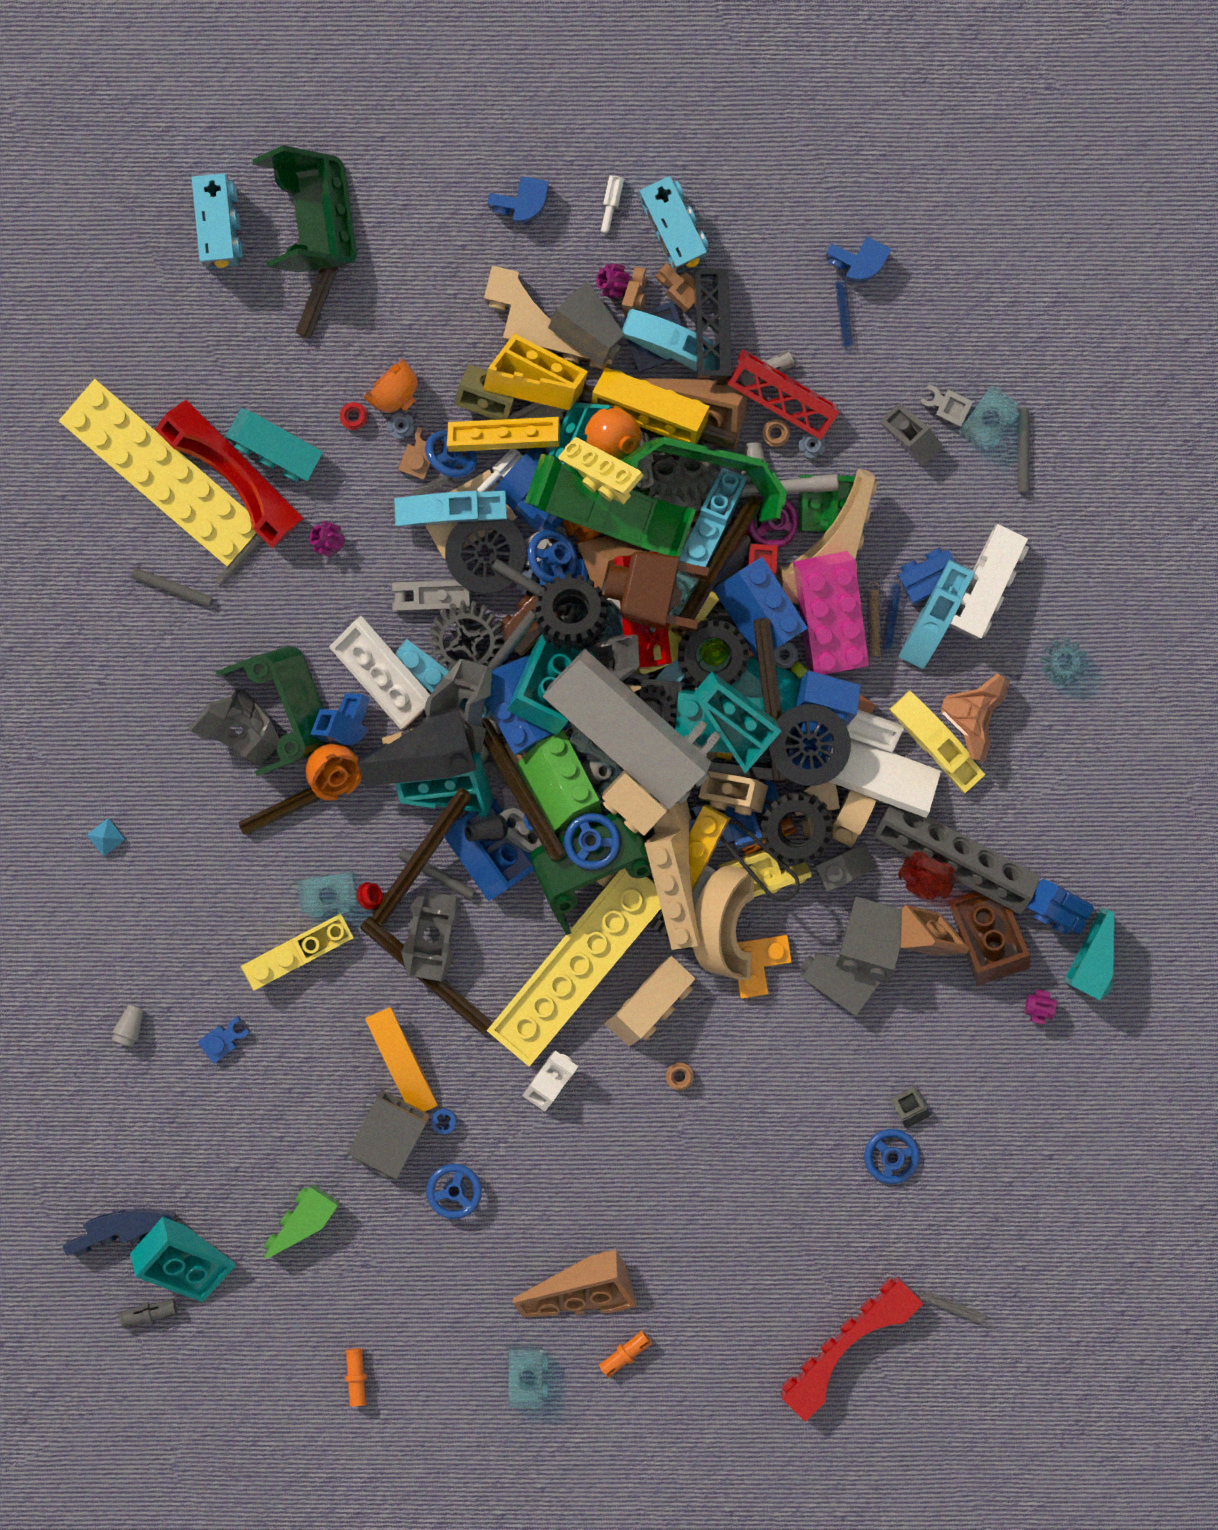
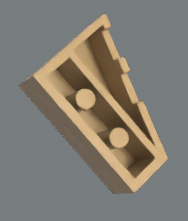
(651, 1002)

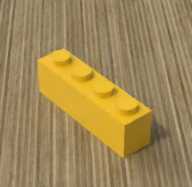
(652, 406)

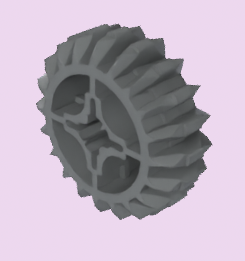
(477, 633)

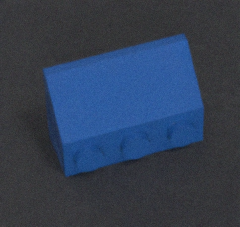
(756, 595)
(517, 731)
(491, 864)

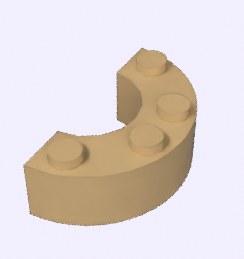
(717, 920)

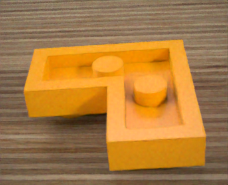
(764, 953)

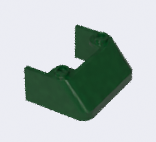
(320, 208)
(298, 695)
(564, 877)

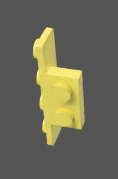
(601, 471)
(769, 873)

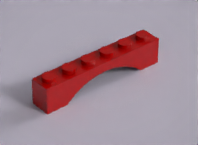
(191, 433)
(891, 1307)

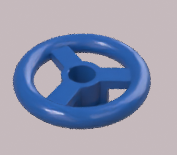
(446, 461)
(562, 549)
(613, 842)
(912, 1151)
(433, 1196)

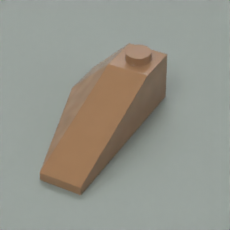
(726, 403)
(590, 1284)

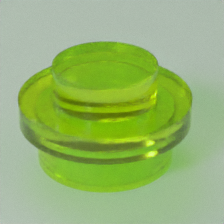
(714, 652)

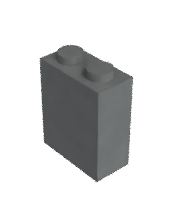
(871, 940)
(388, 1135)

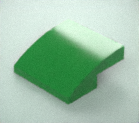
(821, 509)

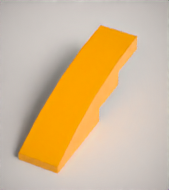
(401, 1059)

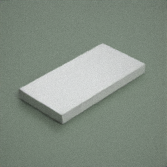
(381, 672)
(889, 778)

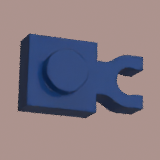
(220, 1041)

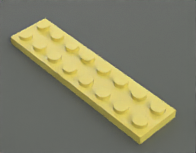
(160, 472)
(576, 966)

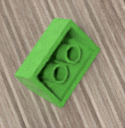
(558, 782)

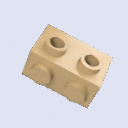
(734, 792)
(633, 803)

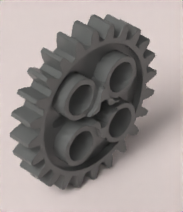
(679, 475)

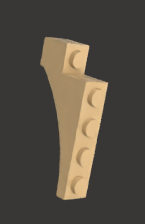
(526, 317)
(842, 535)
(671, 873)

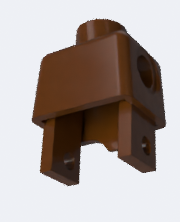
(651, 590)

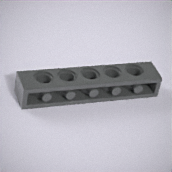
(972, 862)

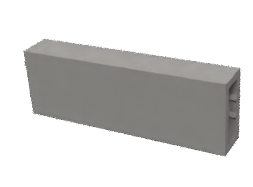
(628, 730)

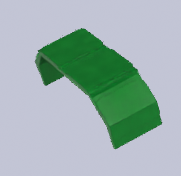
(765, 480)
(639, 521)

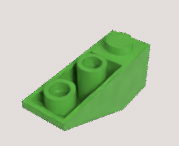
(308, 1218)

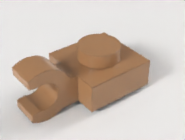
(680, 289)

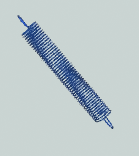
(843, 313)
(894, 616)

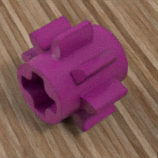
(613, 280)
(326, 538)
(1040, 1007)

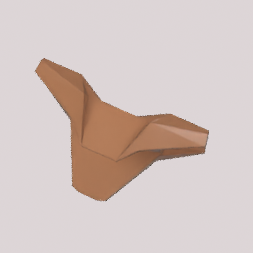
(973, 711)

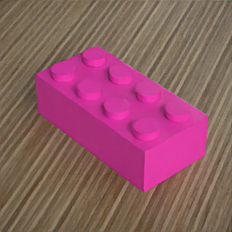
(831, 612)

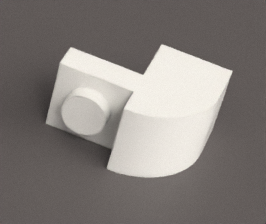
(550, 1080)

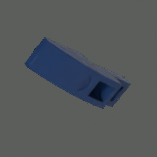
(128, 1224)

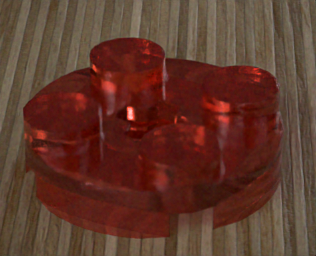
(927, 876)

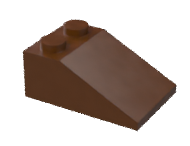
(991, 935)

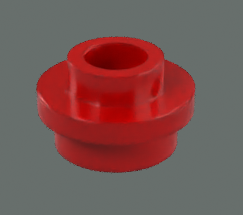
(347, 409)
(369, 895)

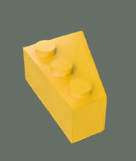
(535, 375)

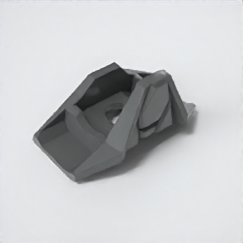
(618, 655)
(463, 681)
(259, 734)
(426, 958)

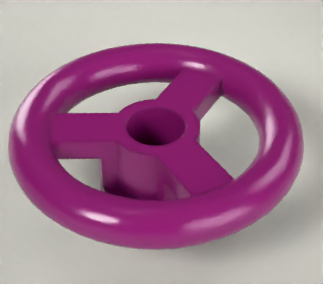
(782, 524)

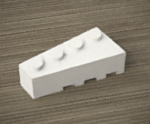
(992, 574)

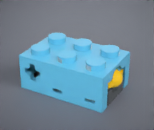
(217, 221)
(674, 224)

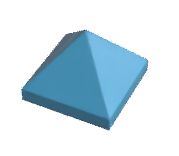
(106, 837)

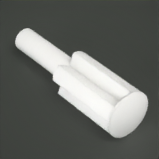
(611, 200)
(501, 468)

